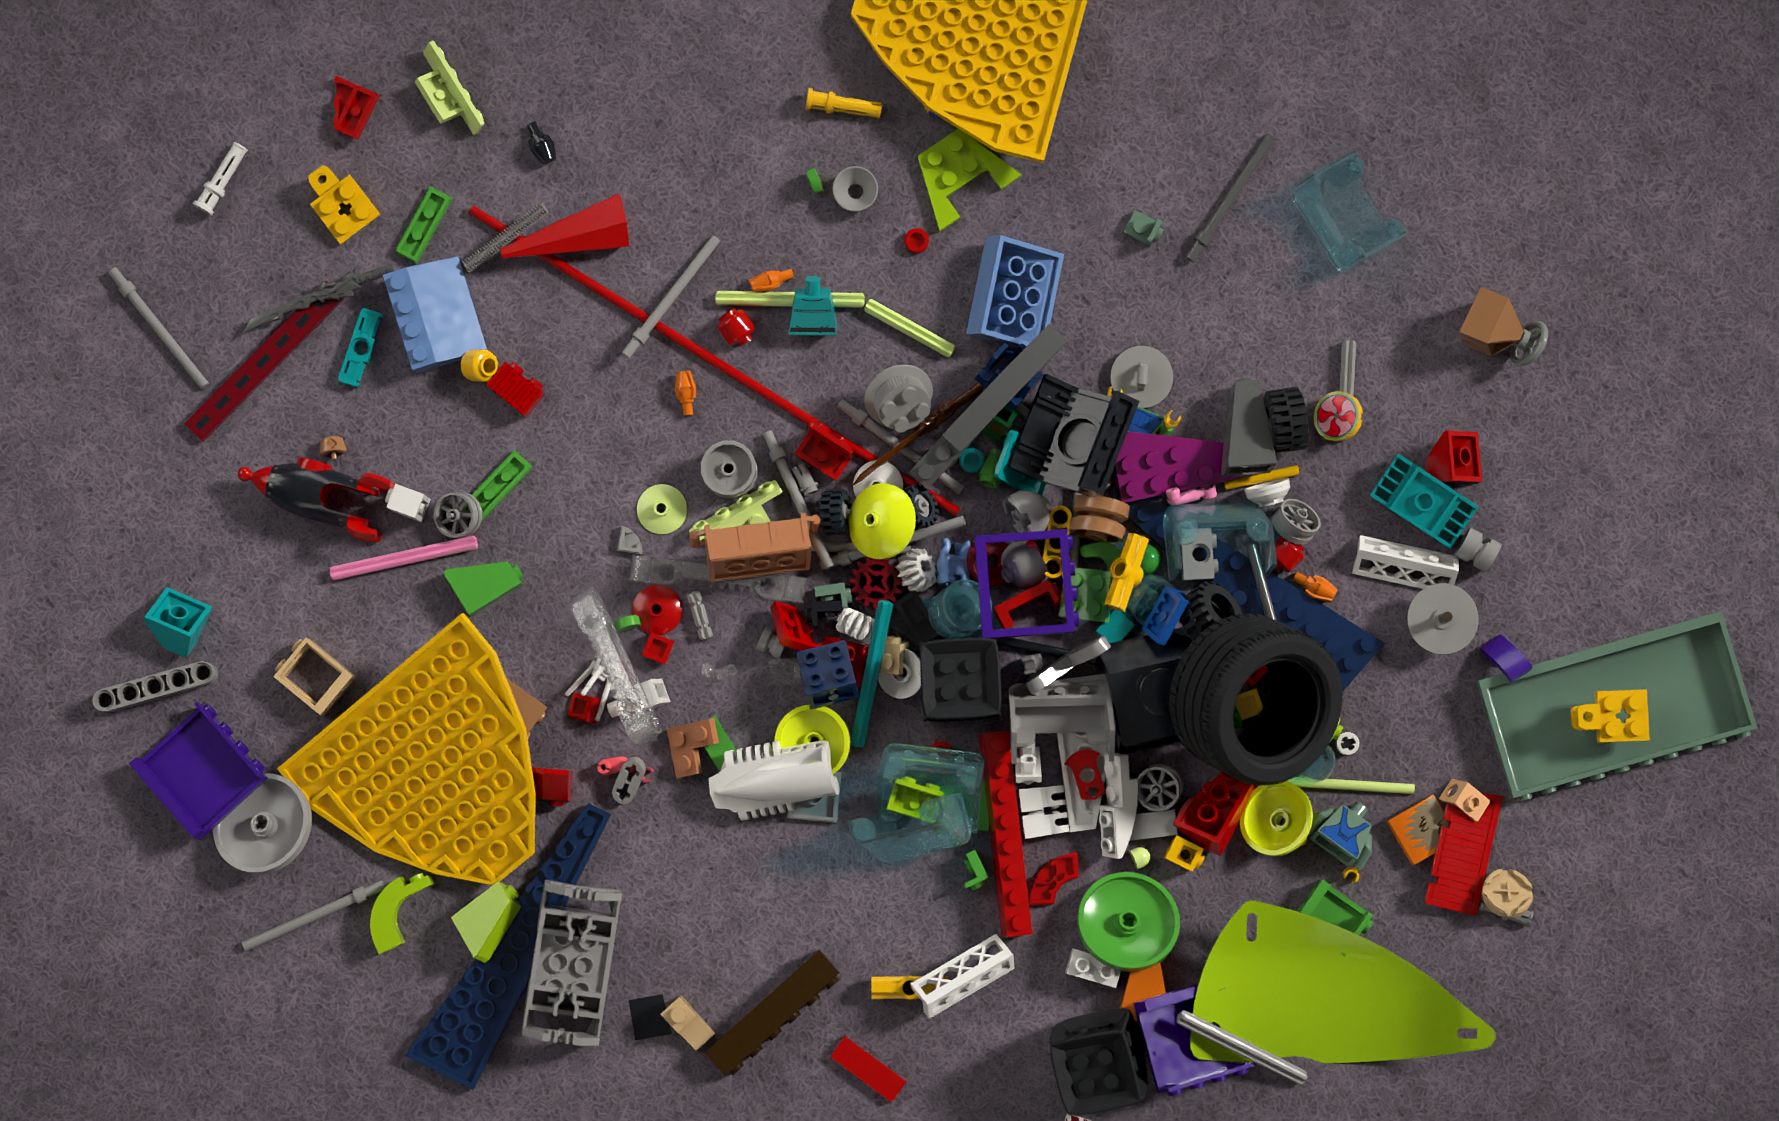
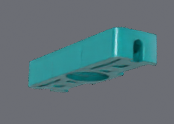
(364, 331)

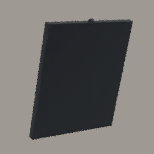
(647, 1017)

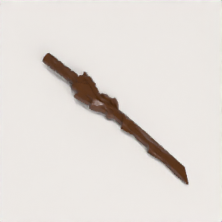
(935, 420)

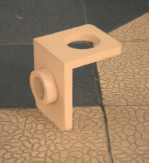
(1465, 798)

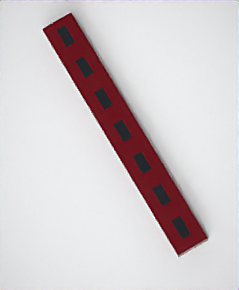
(258, 367)

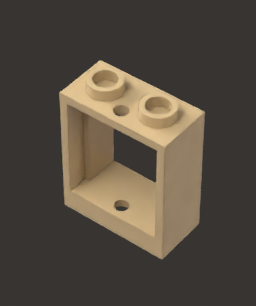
(332, 694)

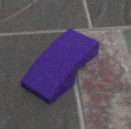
(1506, 657)

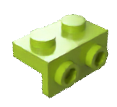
(908, 796)

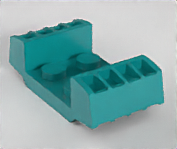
(1424, 501)

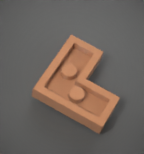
(684, 745)

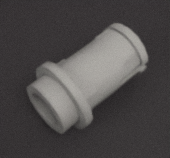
(805, 480)

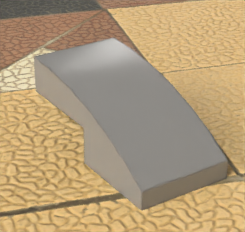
(1154, 825)

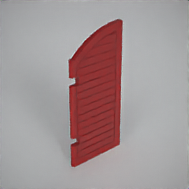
(1462, 858)

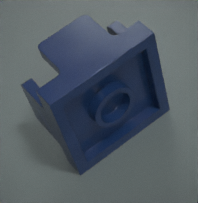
(997, 364)

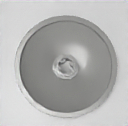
(265, 828)

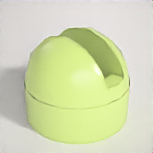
(1140, 857)

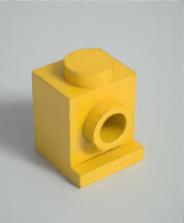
(1174, 853)

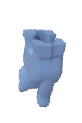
(952, 567)

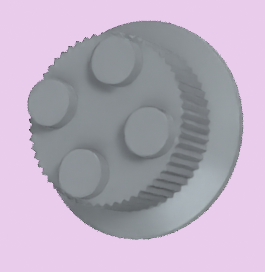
(899, 397)

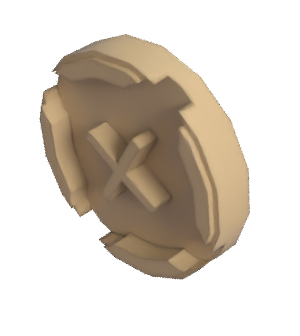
(1507, 893)

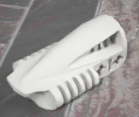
(773, 778)

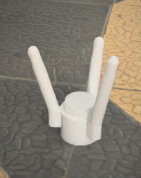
(596, 672)

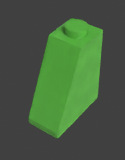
(483, 584)

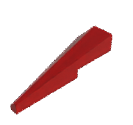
(591, 229)

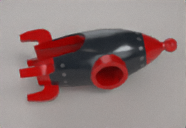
(304, 491)

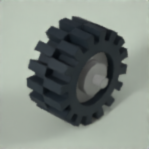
(923, 505)
(835, 512)

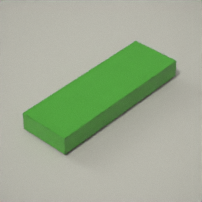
(423, 225)
(501, 482)

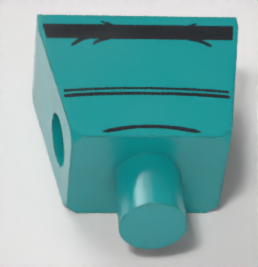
(813, 310)

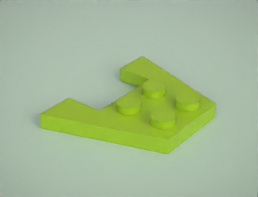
(954, 164)

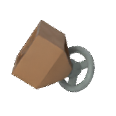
(1495, 326)

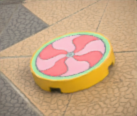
(1338, 416)

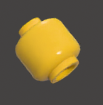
(479, 365)

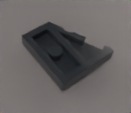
(911, 619)

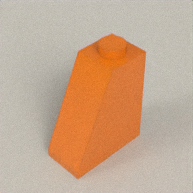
(1141, 986)

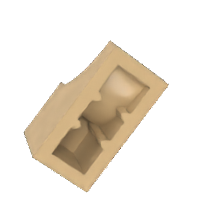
(687, 1023)

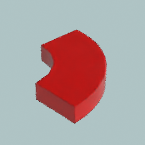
(1052, 877)

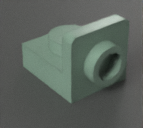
(1143, 228)
(829, 593)

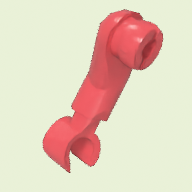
(613, 765)

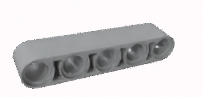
(143, 684)

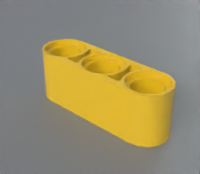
(1049, 553)

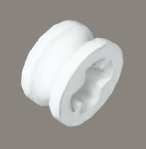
(1346, 751)

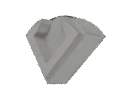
(629, 542)

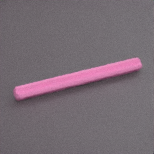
(403, 557)

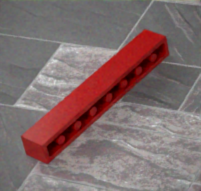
(1005, 835)

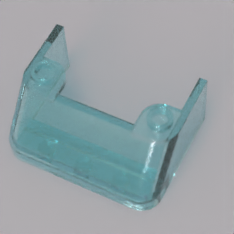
(1183, 521)

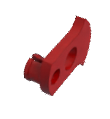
(1083, 759)

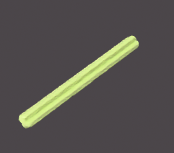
(760, 298)

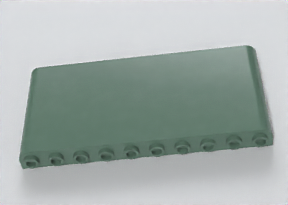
(1691, 700)

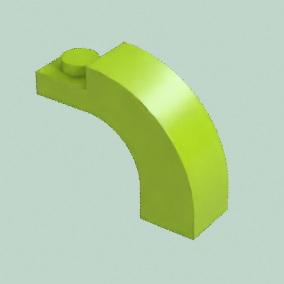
(383, 918)

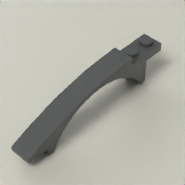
(987, 406)

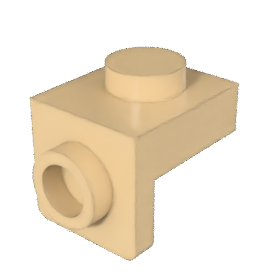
(893, 656)

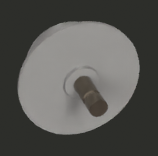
(1442, 618)

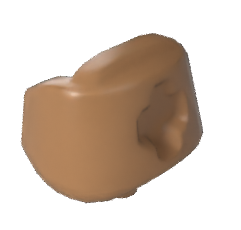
(332, 446)

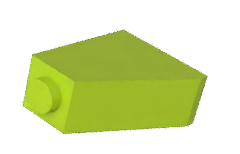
(487, 919)

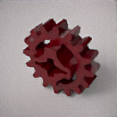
(867, 590)

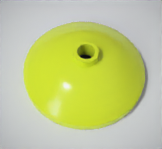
(892, 522)
(803, 724)
(1263, 815)

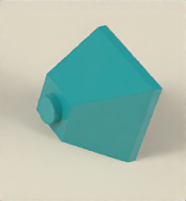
(177, 621)

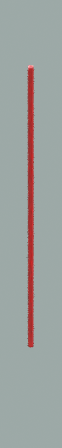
(700, 352)

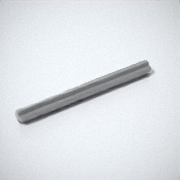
(1242, 1047)

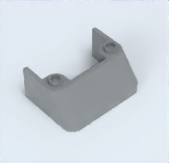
(1061, 709)

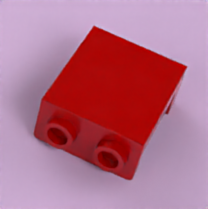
(1045, 588)

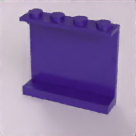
(1170, 1048)

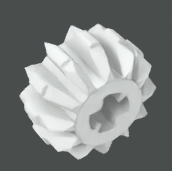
(917, 570)
(855, 625)

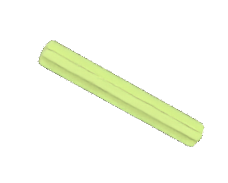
(909, 328)

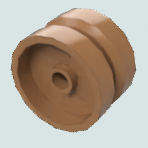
(1099, 518)

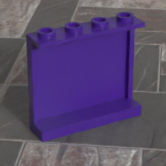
(200, 771)

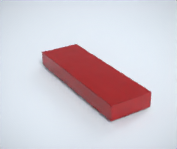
(868, 1069)

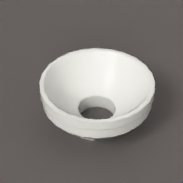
(1268, 492)

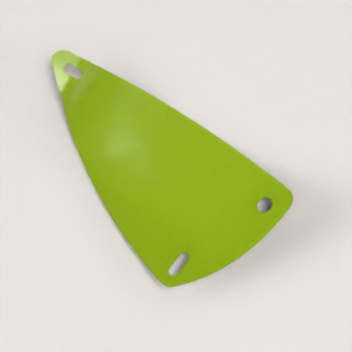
(1309, 1001)

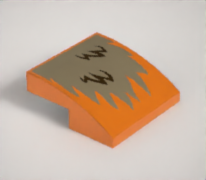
(1419, 829)

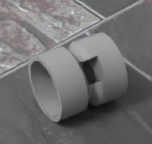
(1478, 549)

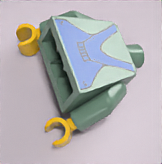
(1344, 835)

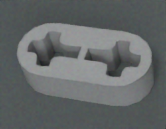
(634, 782)

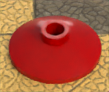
(669, 615)

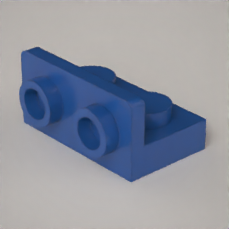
(1165, 615)

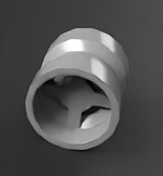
(770, 642)

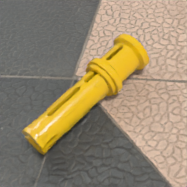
(830, 102)

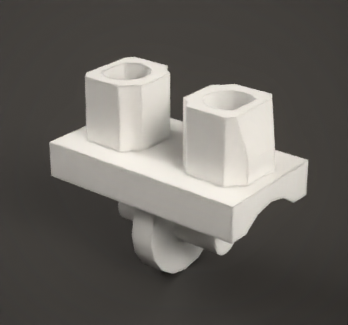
(1028, 765)

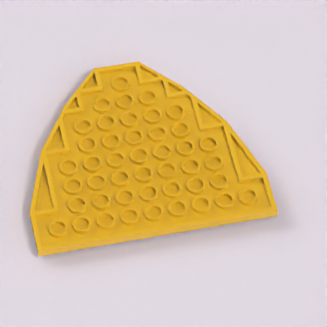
(980, 62)
(430, 764)

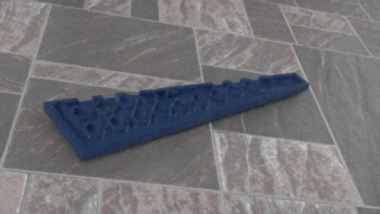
(1344, 640)
(480, 1005)

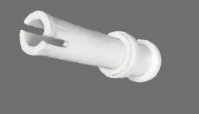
(237, 152)

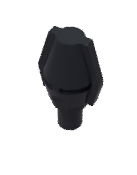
(541, 144)

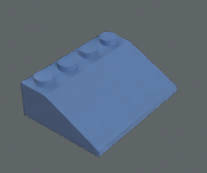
(1014, 291)
(434, 313)

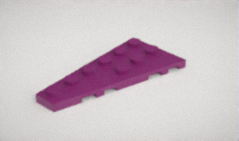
(1161, 462)

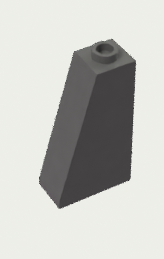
(1247, 434)

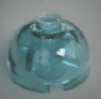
(1145, 596)

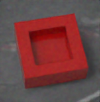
(658, 648)

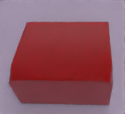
(583, 707)

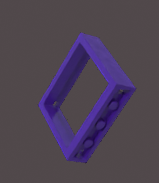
(1068, 570)

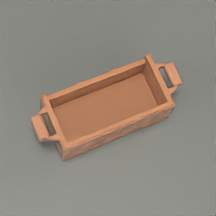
(757, 548)

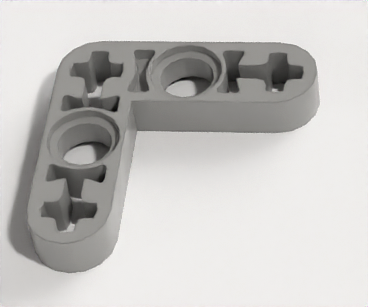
(1066, 662)

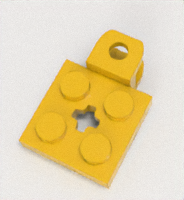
(336, 192)
(1603, 718)

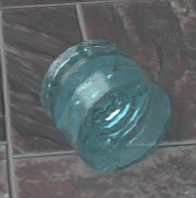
(963, 597)

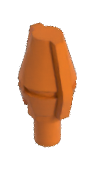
(770, 280)
(685, 391)
(1316, 587)

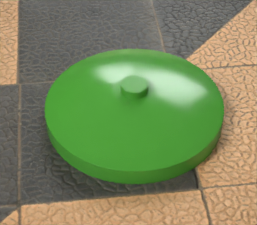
(1128, 921)

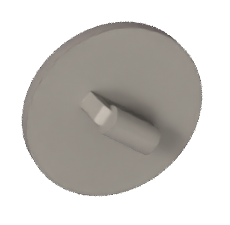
(1142, 375)

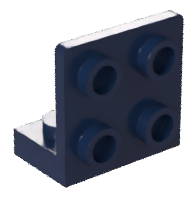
(827, 674)

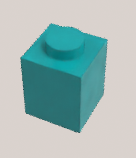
(1117, 628)

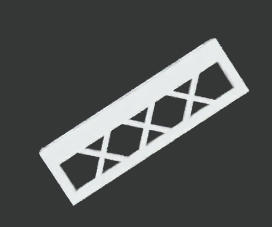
(1407, 559)
(966, 983)

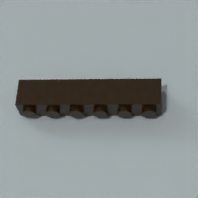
(772, 1012)

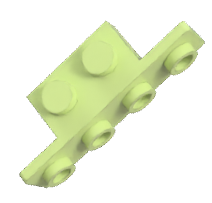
(445, 92)
(744, 511)

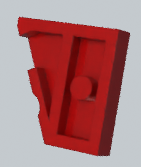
(352, 107)
(791, 627)

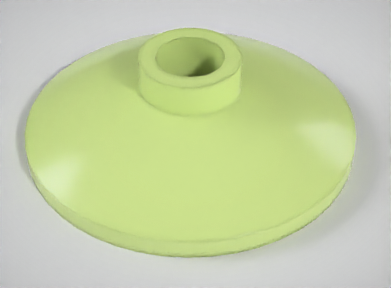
(661, 522)

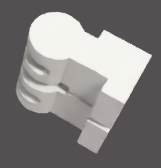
(1033, 801)

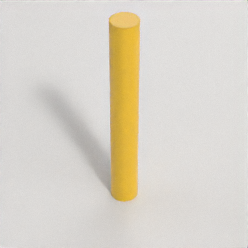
(1263, 477)

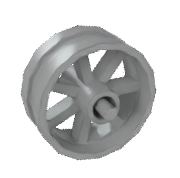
(457, 515)
(1296, 521)
(1159, 787)

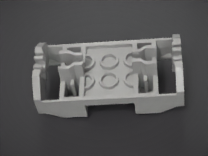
(571, 962)

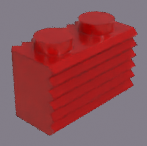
(515, 388)

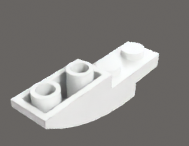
(1119, 814)

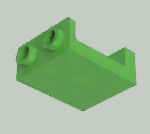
(1335, 908)

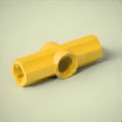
(1126, 572)
(891, 987)

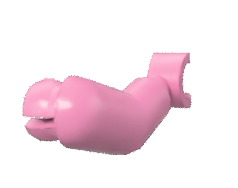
(1176, 498)

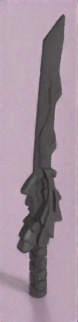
(325, 291)

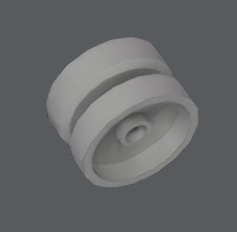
(731, 484)

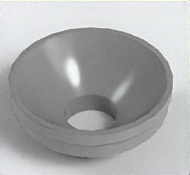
(855, 176)

